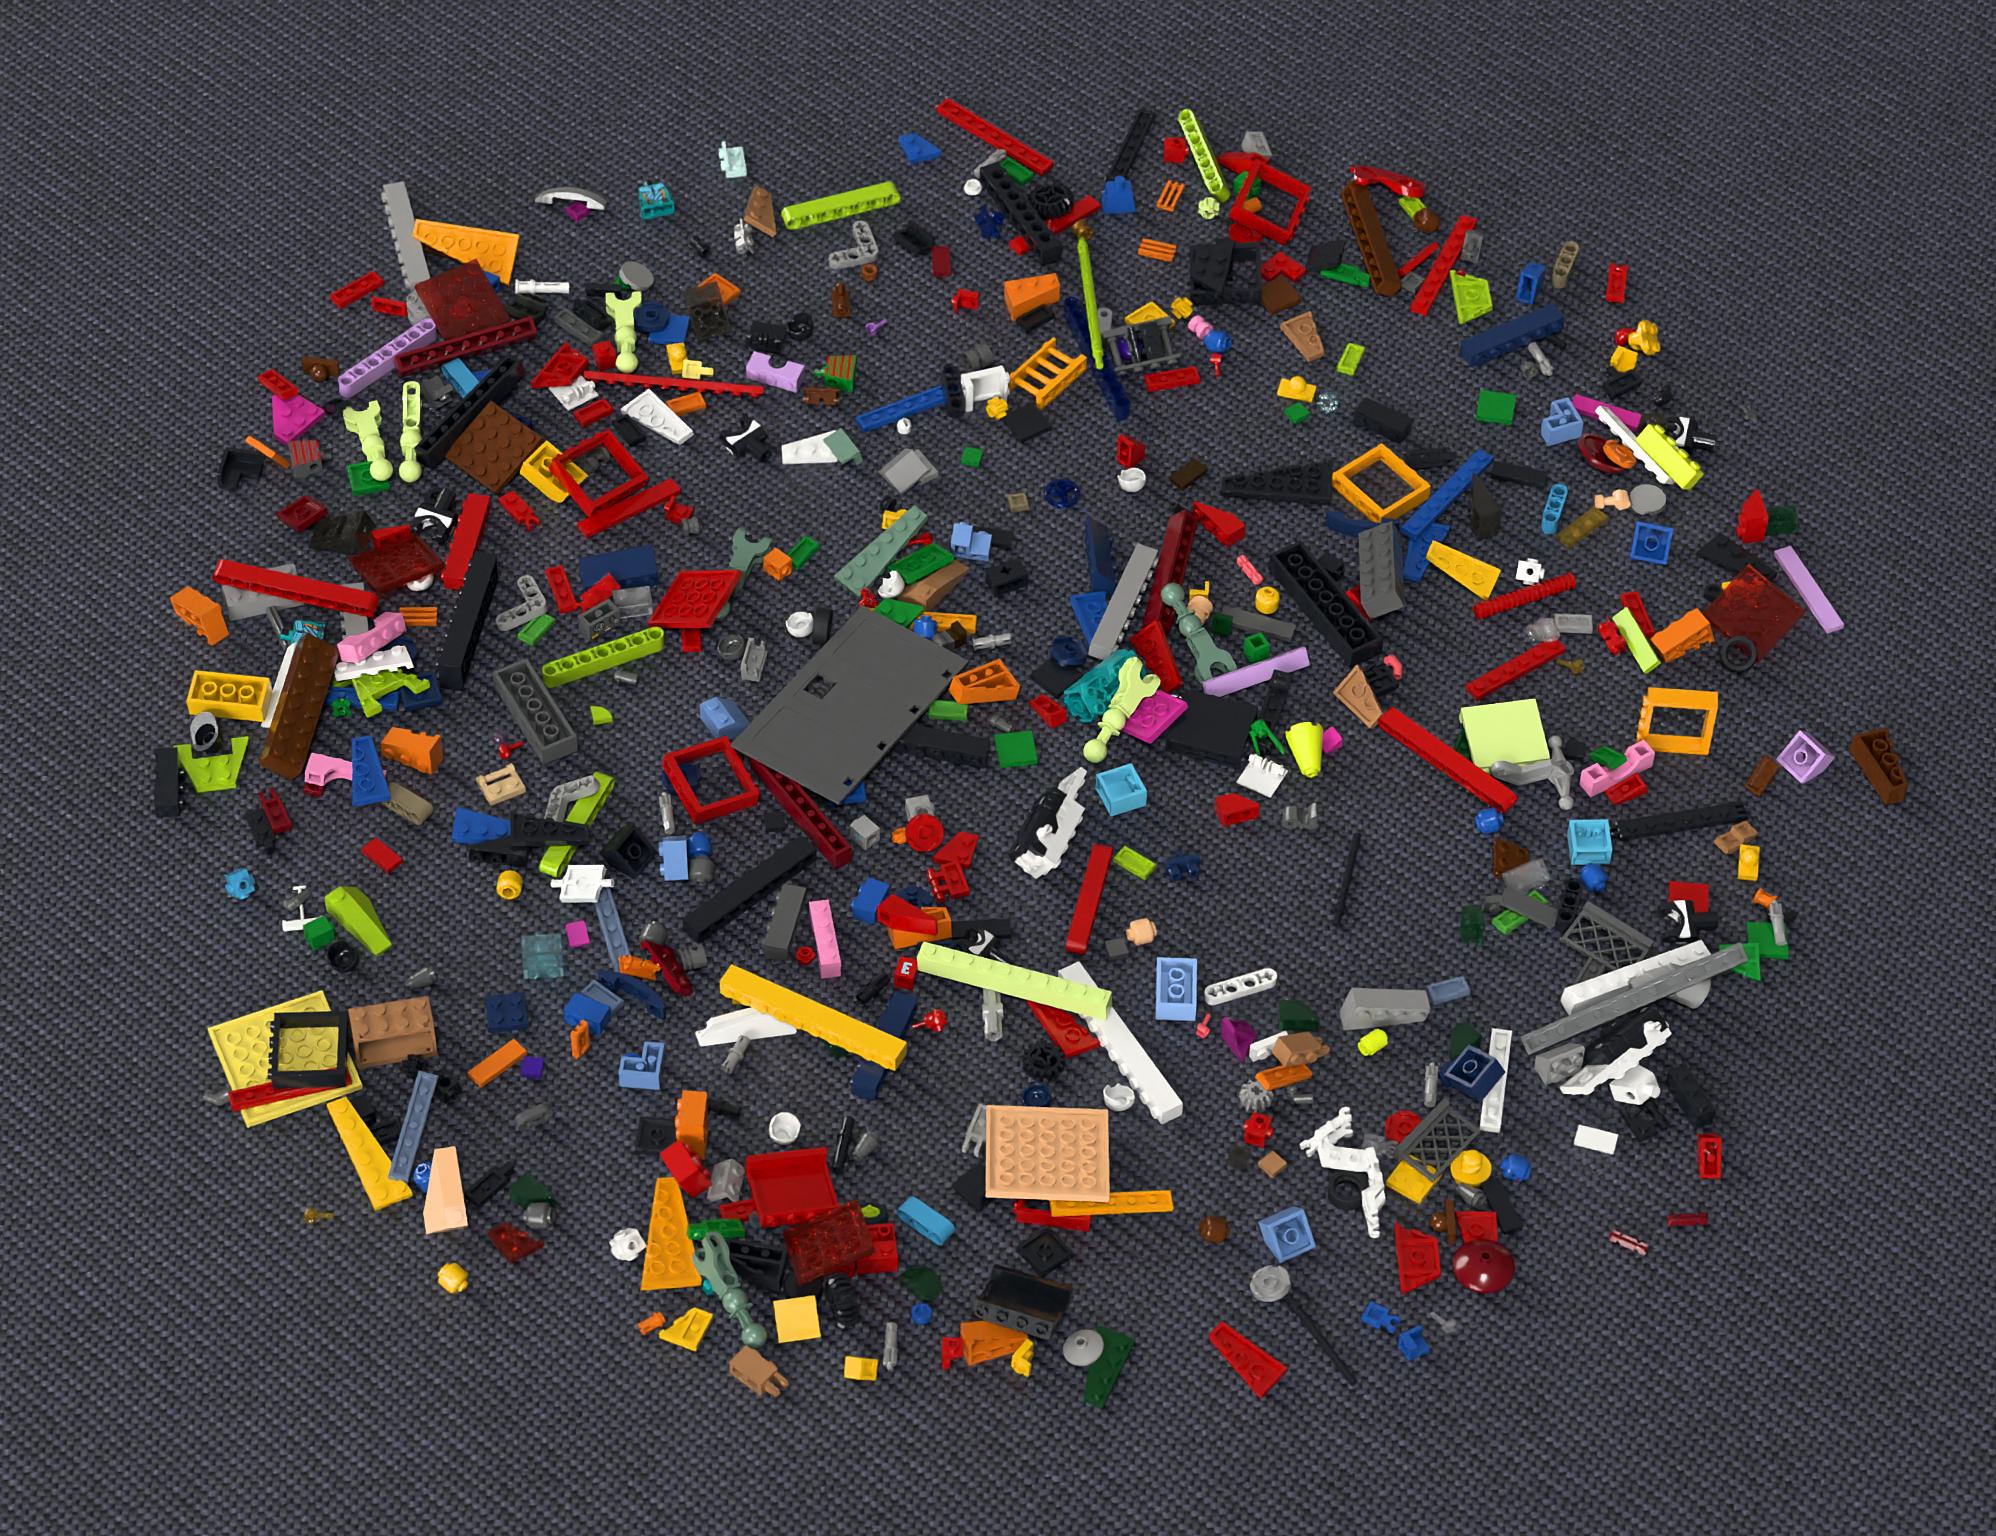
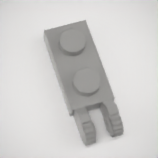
(976, 1131)

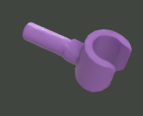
(873, 327)

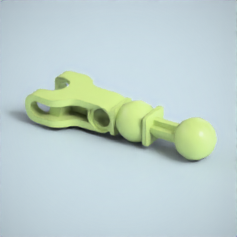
(625, 336)
(412, 415)
(365, 425)
(1122, 705)

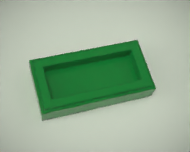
(1017, 172)
(803, 552)
(1608, 757)

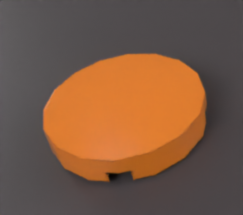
(1619, 454)

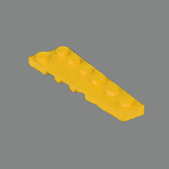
(367, 1156)

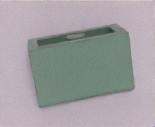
(843, 447)

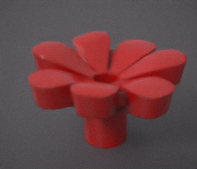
(868, 598)

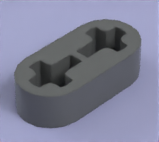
(533, 1117)

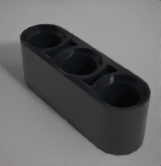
(952, 398)
(1569, 904)

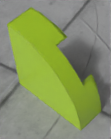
(600, 715)

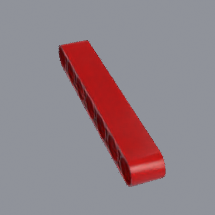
(1089, 899)

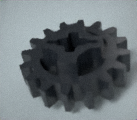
(1041, 1060)

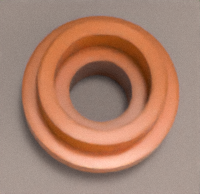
(898, 836)

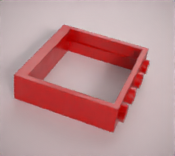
(1281, 181)
(621, 455)
(700, 814)
(1041, 1217)

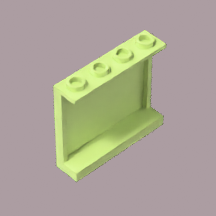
(1504, 733)

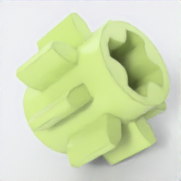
(1208, 208)

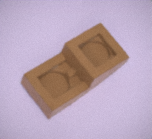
(1739, 834)

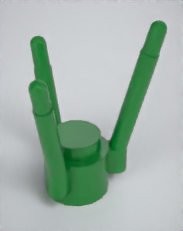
(1261, 730)

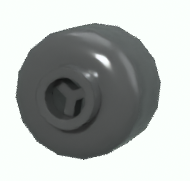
(701, 870)
(653, 932)
(540, 1215)

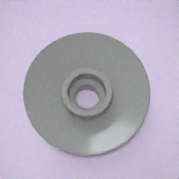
(1086, 1353)

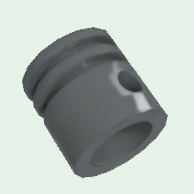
(692, 957)

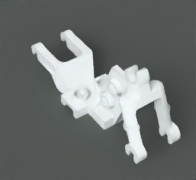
(1352, 1160)

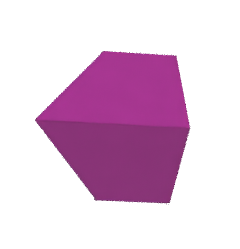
(1238, 1036)

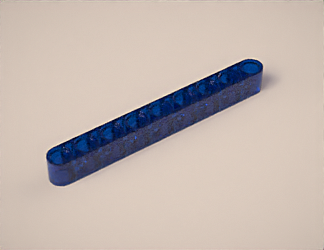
(1105, 377)

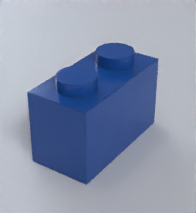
(870, 896)
(590, 1010)

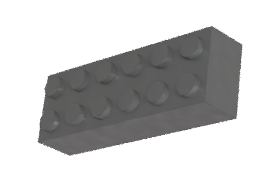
(1381, 570)
(535, 711)

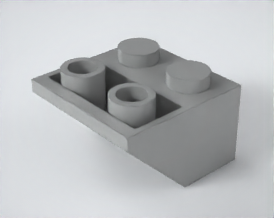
(1559, 1062)

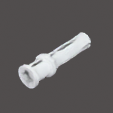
(540, 287)

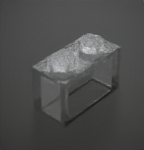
(633, 601)
(1527, 876)

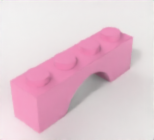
(360, 646)
(324, 769)
(1598, 779)
(825, 938)

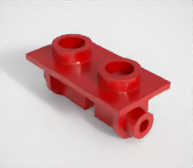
(1610, 630)

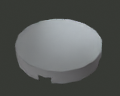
(636, 275)
(1647, 499)
(1270, 1283)

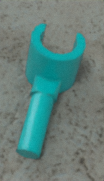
(707, 1288)

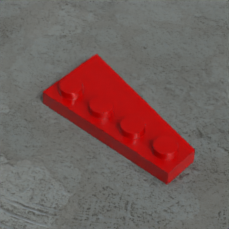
(1155, 649)
(1064, 1030)
(1477, 1225)

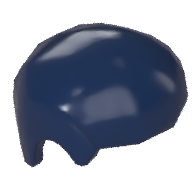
(1037, 1096)

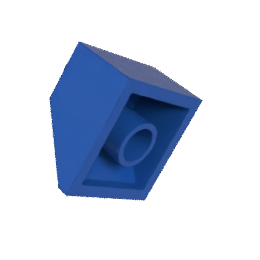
(1651, 542)

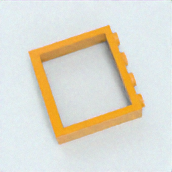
(1367, 506)
(1678, 699)

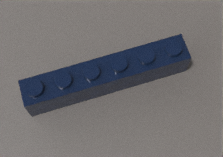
(1512, 335)
(896, 1022)

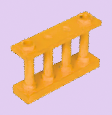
(1053, 386)

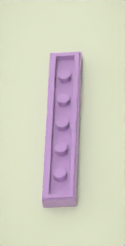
(1808, 589)
(1256, 672)

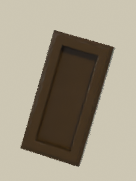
(1188, 474)

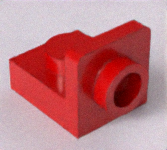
(965, 299)
(676, 511)
(951, 1348)

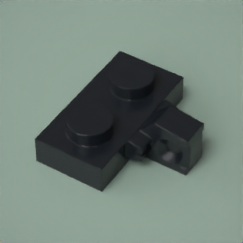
(1620, 382)

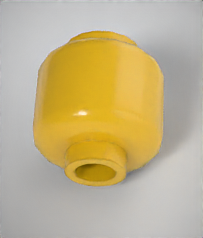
(1267, 600)
(509, 884)
(453, 1278)

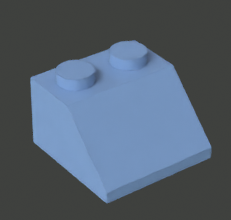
(723, 717)
(1287, 1233)

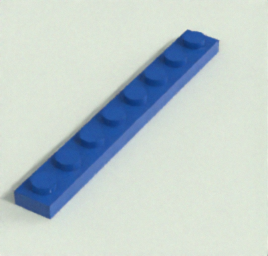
(1446, 495)

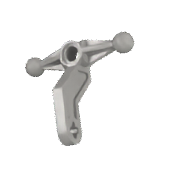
(1555, 769)

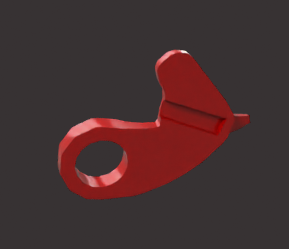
(1396, 182)

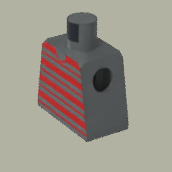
(307, 457)

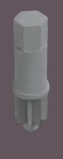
(997, 156)
(1542, 362)
(667, 813)
(1778, 923)
(1431, 1081)
(890, 1350)

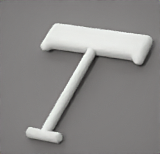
(297, 924)

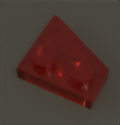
(513, 1243)

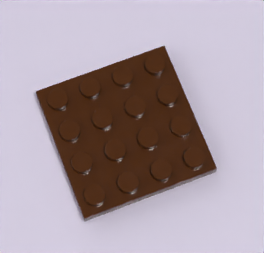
(494, 448)

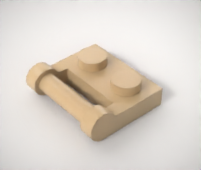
(502, 789)

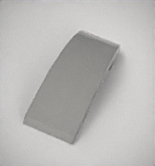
(593, 200)

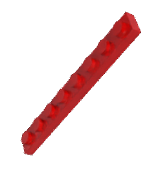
(995, 136)
(1441, 269)

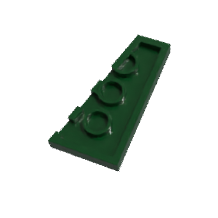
(1107, 1368)

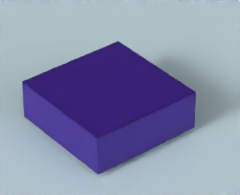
(532, 1067)

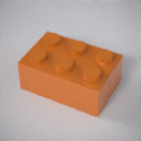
(693, 1120)

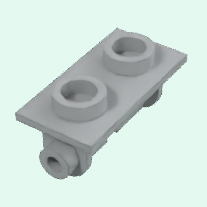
(744, 238)

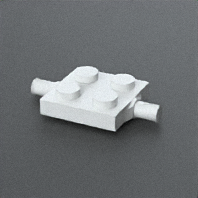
(582, 883)

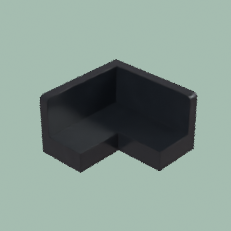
(237, 465)

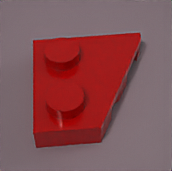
(960, 849)

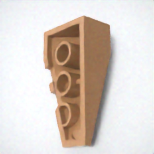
(932, 588)

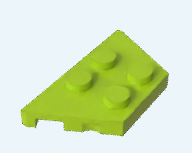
(1470, 296)

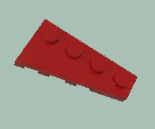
(1249, 1361)

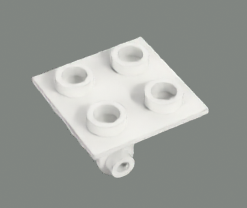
(575, 394)
(1262, 775)

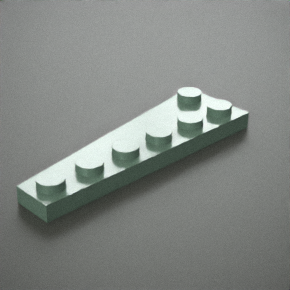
(872, 561)

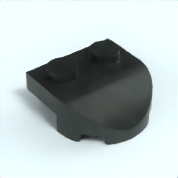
(527, 306)

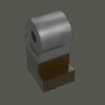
(952, 637)

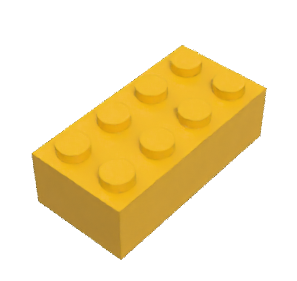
(229, 695)

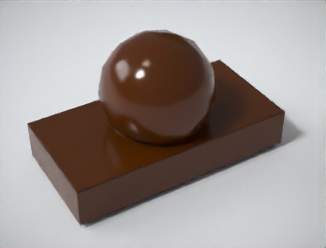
(320, 368)
(1762, 776)
(1445, 1222)

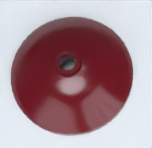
(1592, 450)
(1484, 1274)

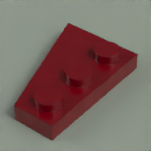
(665, 958)

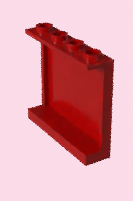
(790, 1186)

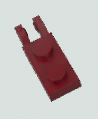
(275, 812)

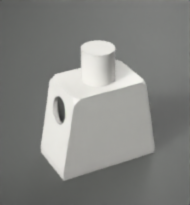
(1635, 1086)

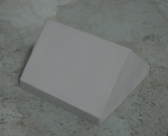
(904, 471)

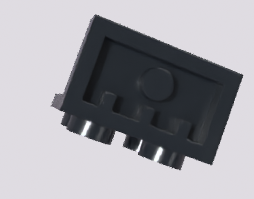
(972, 1187)

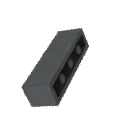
(784, 922)

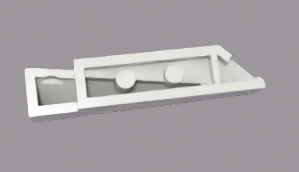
(744, 1022)

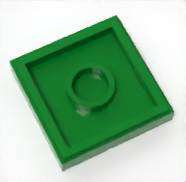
(1496, 407)
(362, 481)
(1015, 749)
(1764, 935)

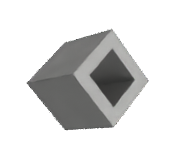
(864, 832)

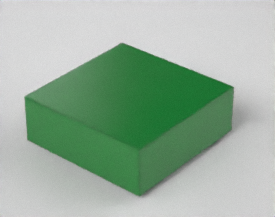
(1297, 413)
(972, 457)

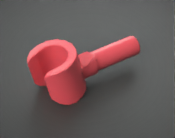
(1202, 1027)

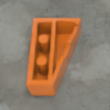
(1029, 293)
(200, 612)
(1682, 635)
(985, 684)
(413, 749)
(905, 939)
(988, 1341)

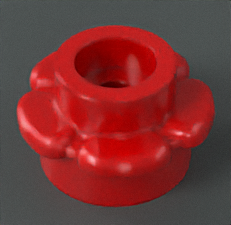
(805, 959)

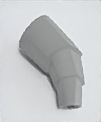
(1690, 997)

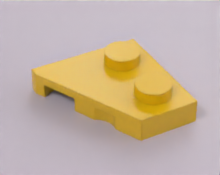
(688, 1330)

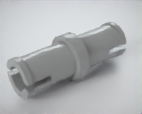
(992, 641)
(735, 1054)

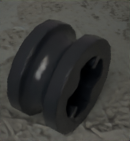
(887, 503)

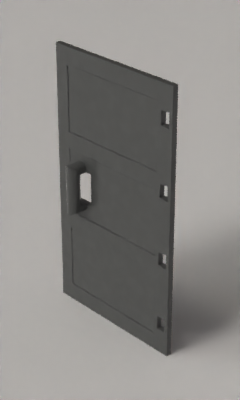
(837, 730)

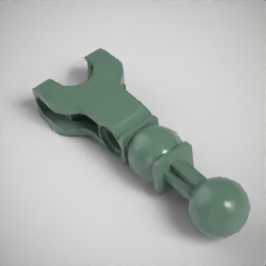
(744, 558)
(1198, 639)
(725, 1284)

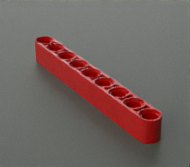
(296, 588)
(1446, 758)

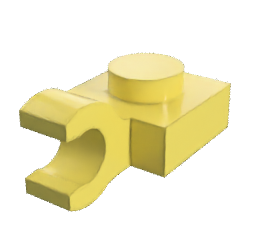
(693, 370)

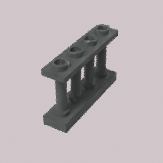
(1112, 336)

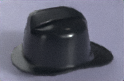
(205, 733)

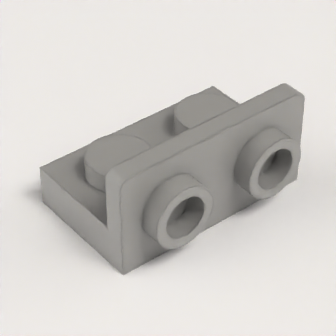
(726, 1181)

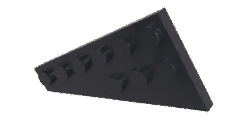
(1288, 483)

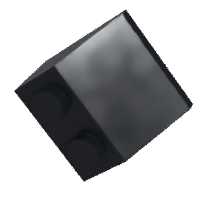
(628, 851)

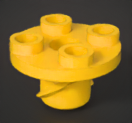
(1645, 338)
(1471, 1168)

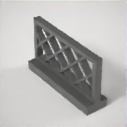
(1613, 926)
(1426, 1127)

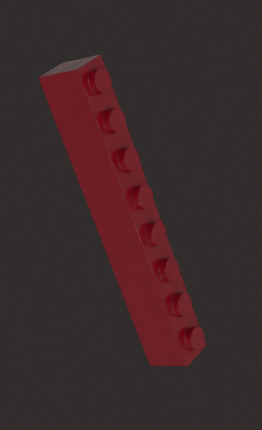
(465, 346)
(1170, 566)
(805, 814)

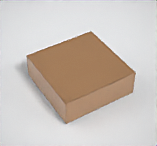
(1272, 1164)

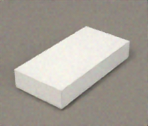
(1596, 1139)

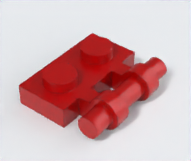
(954, 881)

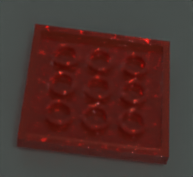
(462, 301)
(396, 563)
(1753, 610)
(828, 1242)

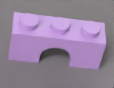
(788, 377)

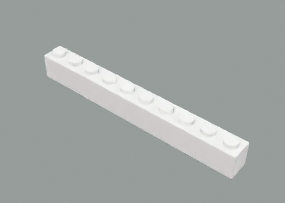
(1129, 1056)

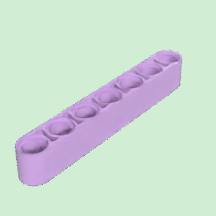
(382, 360)

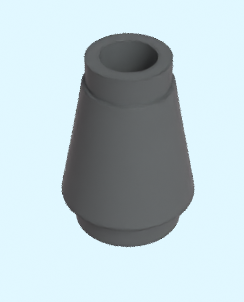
(422, 978)
(865, 1145)
(1472, 1196)

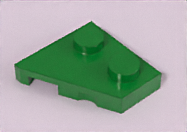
(900, 612)
(1751, 968)

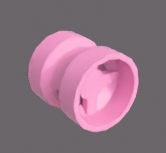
(1199, 326)

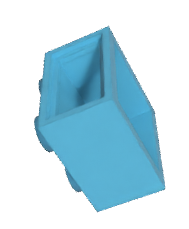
(1121, 789)
(1589, 842)

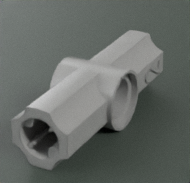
(992, 1014)

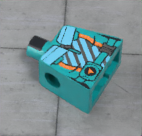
(655, 200)
(300, 628)

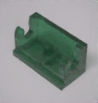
(1782, 520)
(1472, 924)

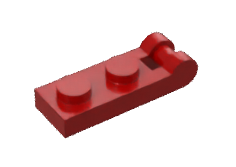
(1616, 283)

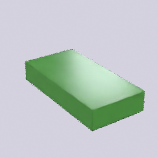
(536, 629)
(948, 710)

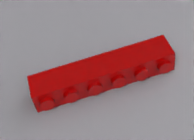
(466, 539)

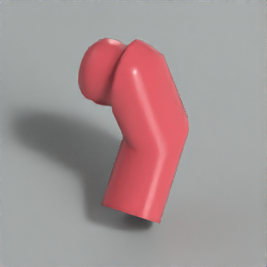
(1391, 660)

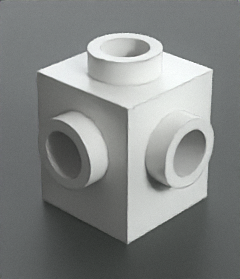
(1522, 571)
(627, 1244)

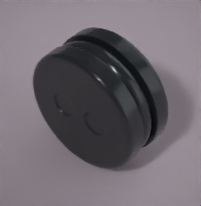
(794, 1290)

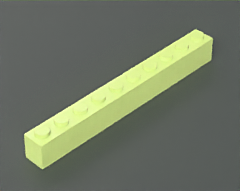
(1014, 981)

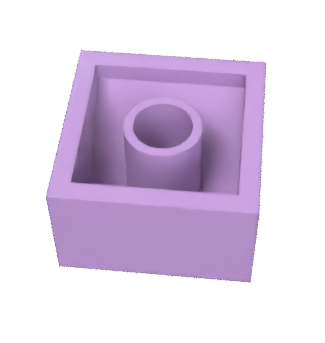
(1805, 757)

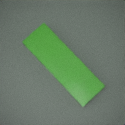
(1509, 920)

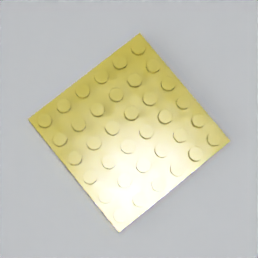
(245, 1050)

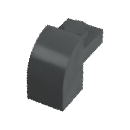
(435, 392)

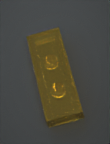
(1581, 527)

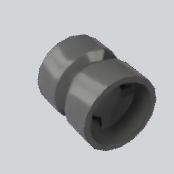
(977, 358)

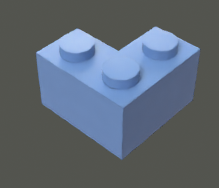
(1562, 424)
(970, 544)
(675, 858)
(643, 1071)

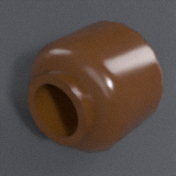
(1426, 220)
(1213, 1229)

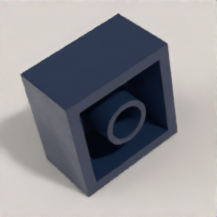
(1474, 1073)

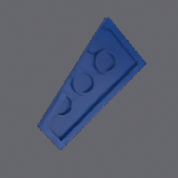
(478, 827)

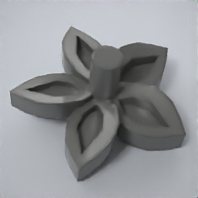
(1750, 414)

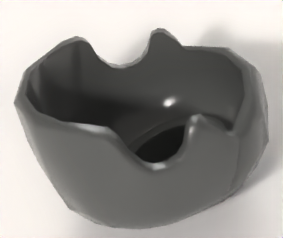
(731, 647)

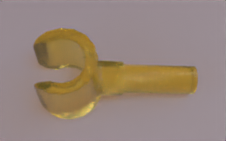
(1575, 667)
(310, 1214)

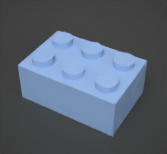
(1176, 989)

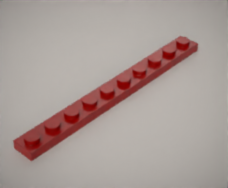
(666, 383)

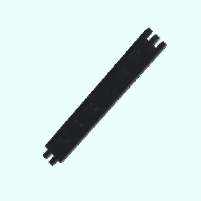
(1678, 821)

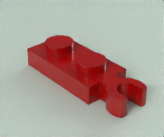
(518, 510)
(597, 593)

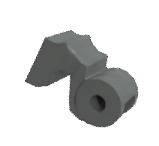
(1294, 817)

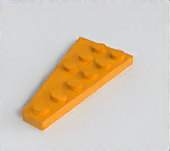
(492, 249)
(668, 1247)

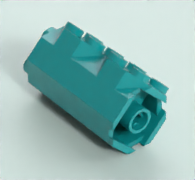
(1094, 691)

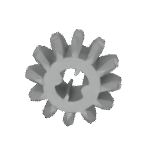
(1255, 1096)

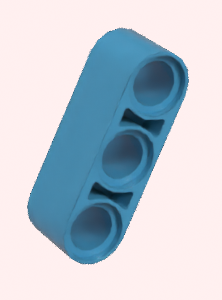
(459, 376)
(1554, 508)
(925, 1220)

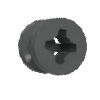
(690, 526)

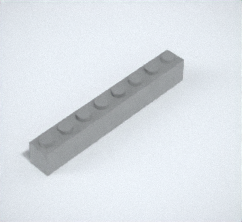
(403, 224)
(1123, 602)

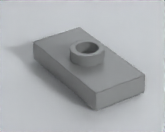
(1574, 623)

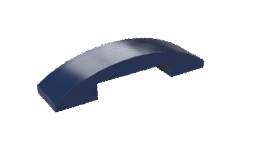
(1351, 527)
(635, 987)

